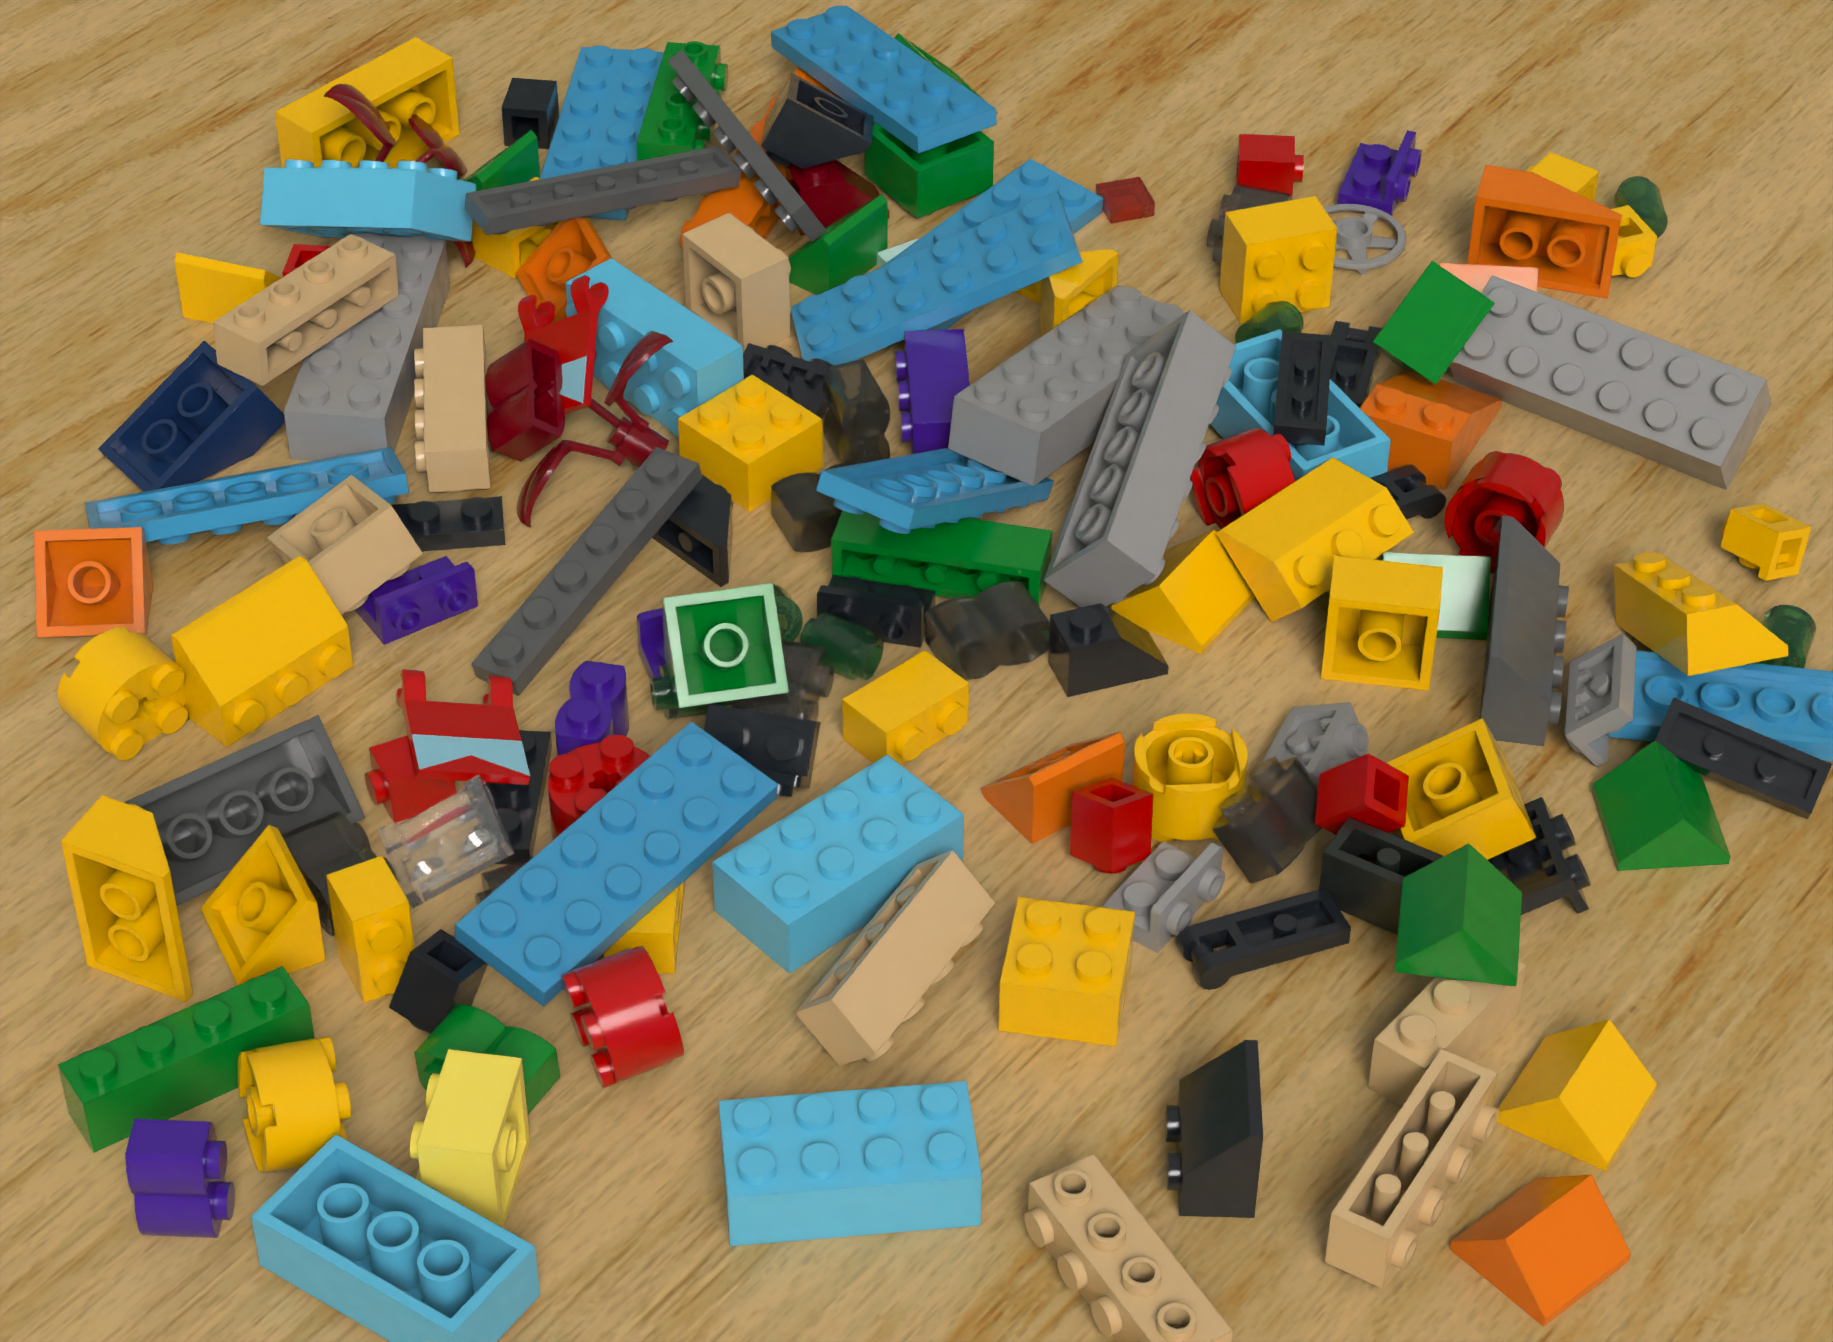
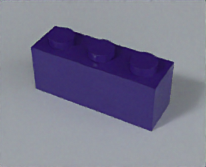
(928, 379)

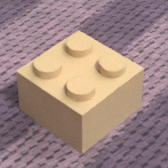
(737, 281)
(349, 542)

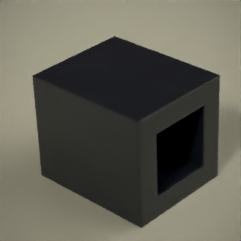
(530, 106)
(436, 980)

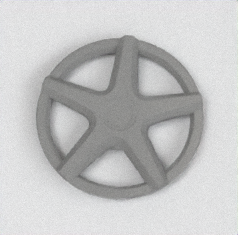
(1356, 236)

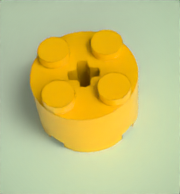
(124, 692)
(1189, 772)
(291, 1102)

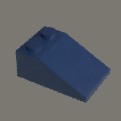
(193, 425)

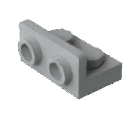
(1600, 697)
(1320, 737)
(1168, 892)

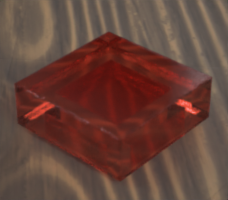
(1126, 200)

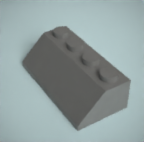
(1523, 639)
(224, 806)

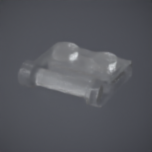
(446, 843)

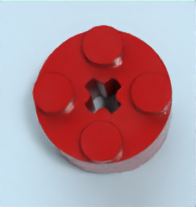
(1240, 475)
(1506, 487)
(586, 776)
(623, 1015)

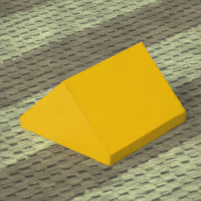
(216, 287)
(1077, 287)
(1192, 596)
(265, 912)
(1580, 1093)

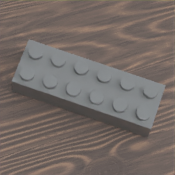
(362, 382)
(1613, 383)
(1055, 391)
(1141, 464)

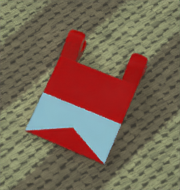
(571, 337)
(463, 738)

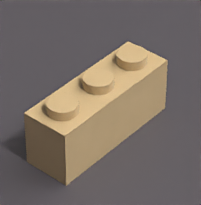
(1447, 1016)

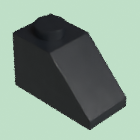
(702, 531)
(1100, 650)

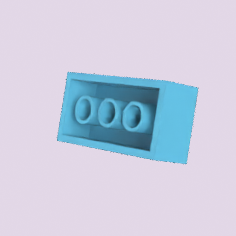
(366, 199)
(677, 376)
(1250, 403)
(833, 862)
(850, 1163)
(394, 1251)

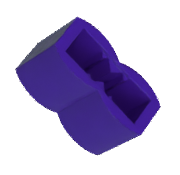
(595, 706)
(178, 1178)

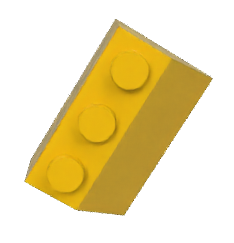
(1292, 538)
(1687, 618)
(261, 652)
(126, 898)

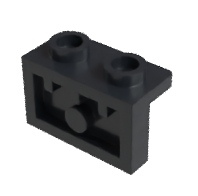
(790, 375)
(887, 609)
(770, 742)
(1543, 865)

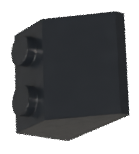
(813, 126)
(1217, 1136)

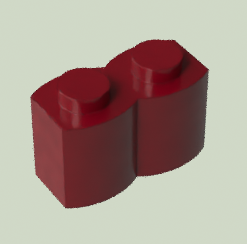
(525, 400)

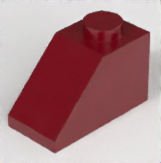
(830, 190)

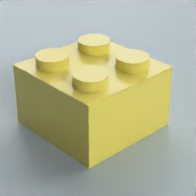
(474, 1132)

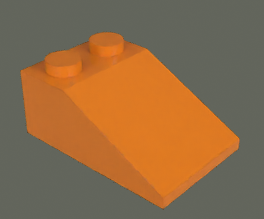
(1544, 226)
(1430, 423)

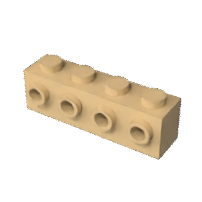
(305, 309)
(454, 408)
(896, 960)
(1411, 1168)
(1117, 1259)

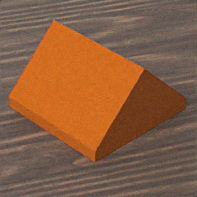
(562, 255)
(91, 581)
(1040, 794)
(1546, 1245)

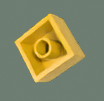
(1278, 256)
(751, 440)
(1382, 623)
(1463, 795)
(1066, 971)

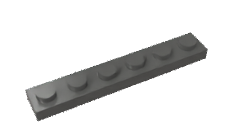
(751, 157)
(601, 190)
(588, 569)

